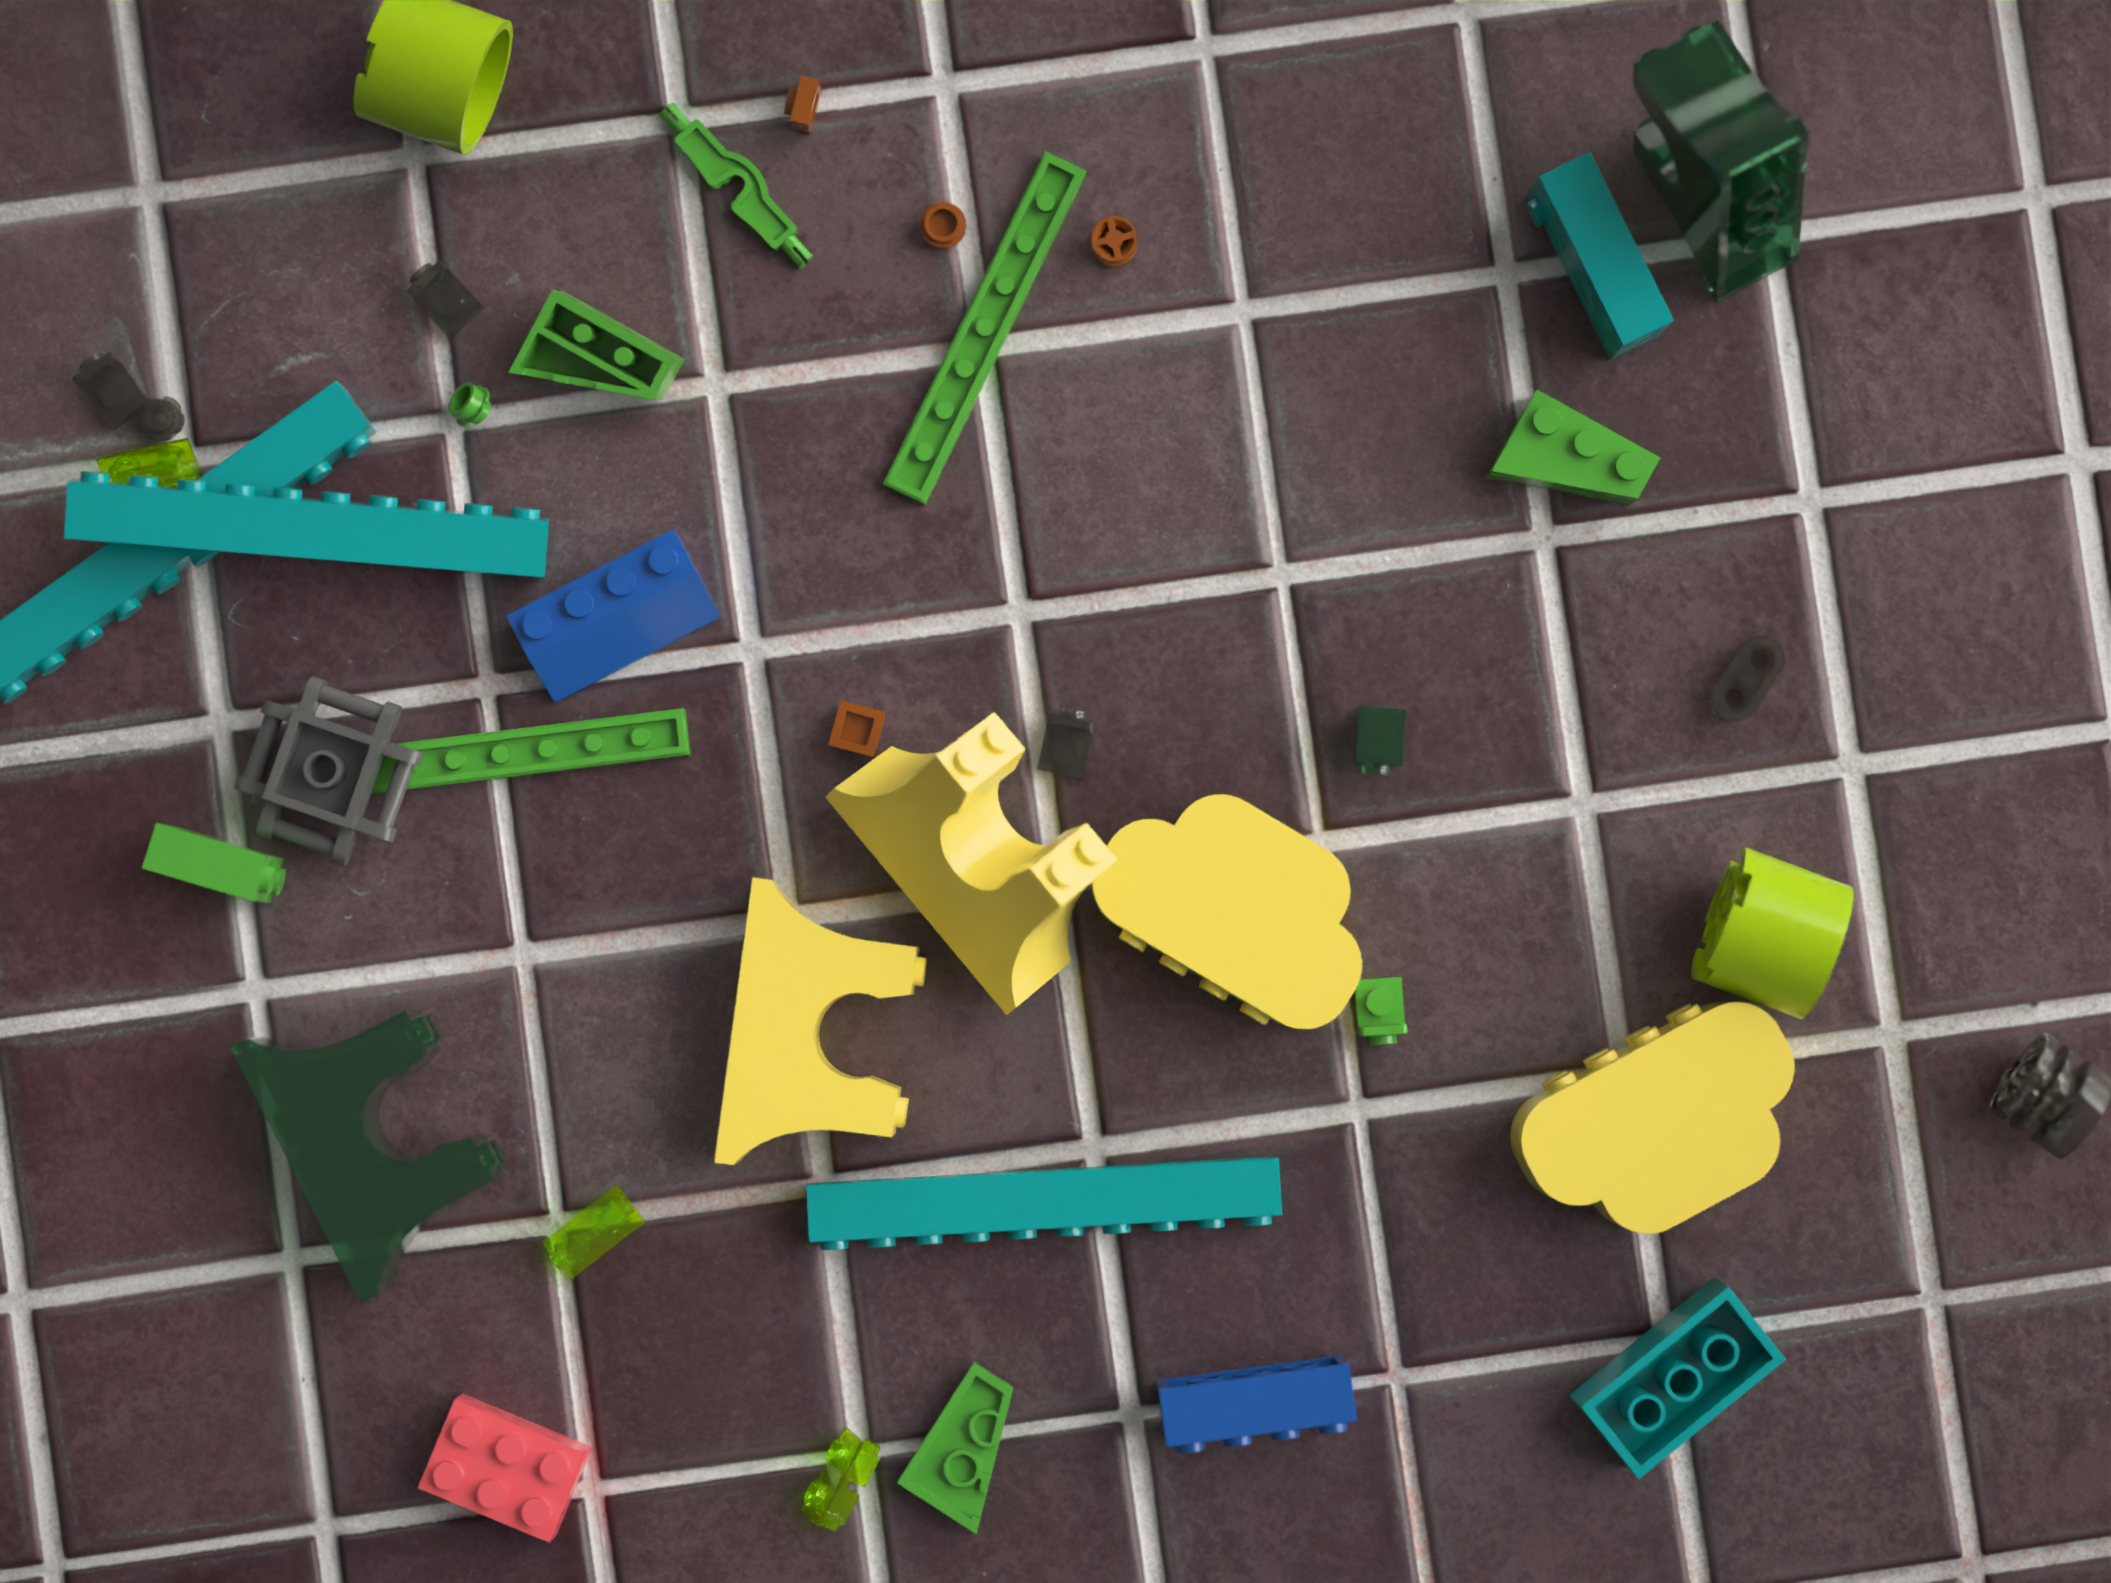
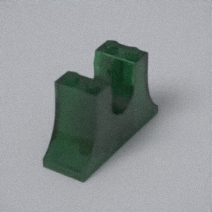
(1722, 157)
(329, 1127)

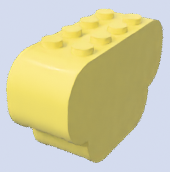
(1238, 907)
(1663, 1120)

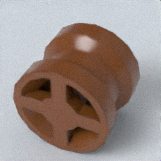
(1113, 232)

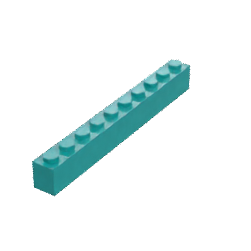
(306, 527)
(123, 574)
(1044, 1200)

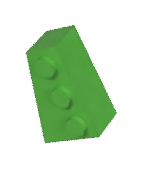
(594, 351)

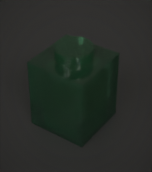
(1378, 739)

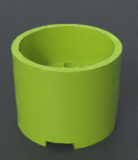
(434, 71)
(1773, 933)

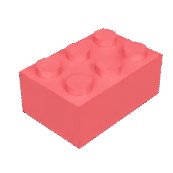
(505, 1467)

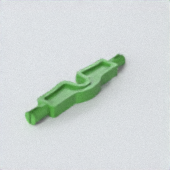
(721, 167)

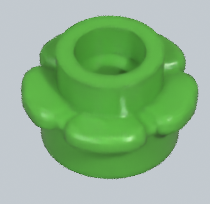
(470, 404)

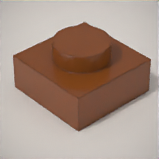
(803, 104)
(857, 729)

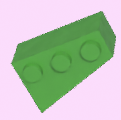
(1572, 454)

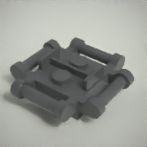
(327, 770)

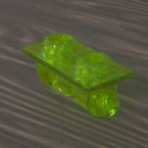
(165, 460)
(593, 1232)
(847, 1460)

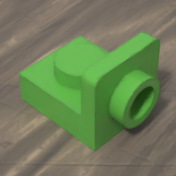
(1380, 1010)

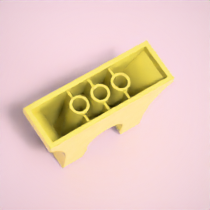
(963, 865)
(775, 1061)

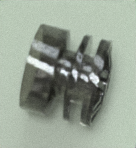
(2060, 1100)

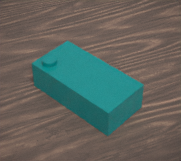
(1599, 255)
(1677, 1377)

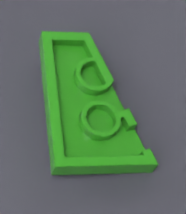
(961, 1448)

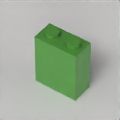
(214, 863)

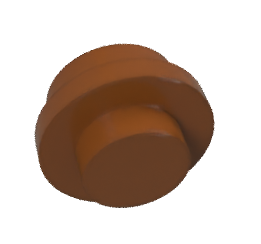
(943, 225)

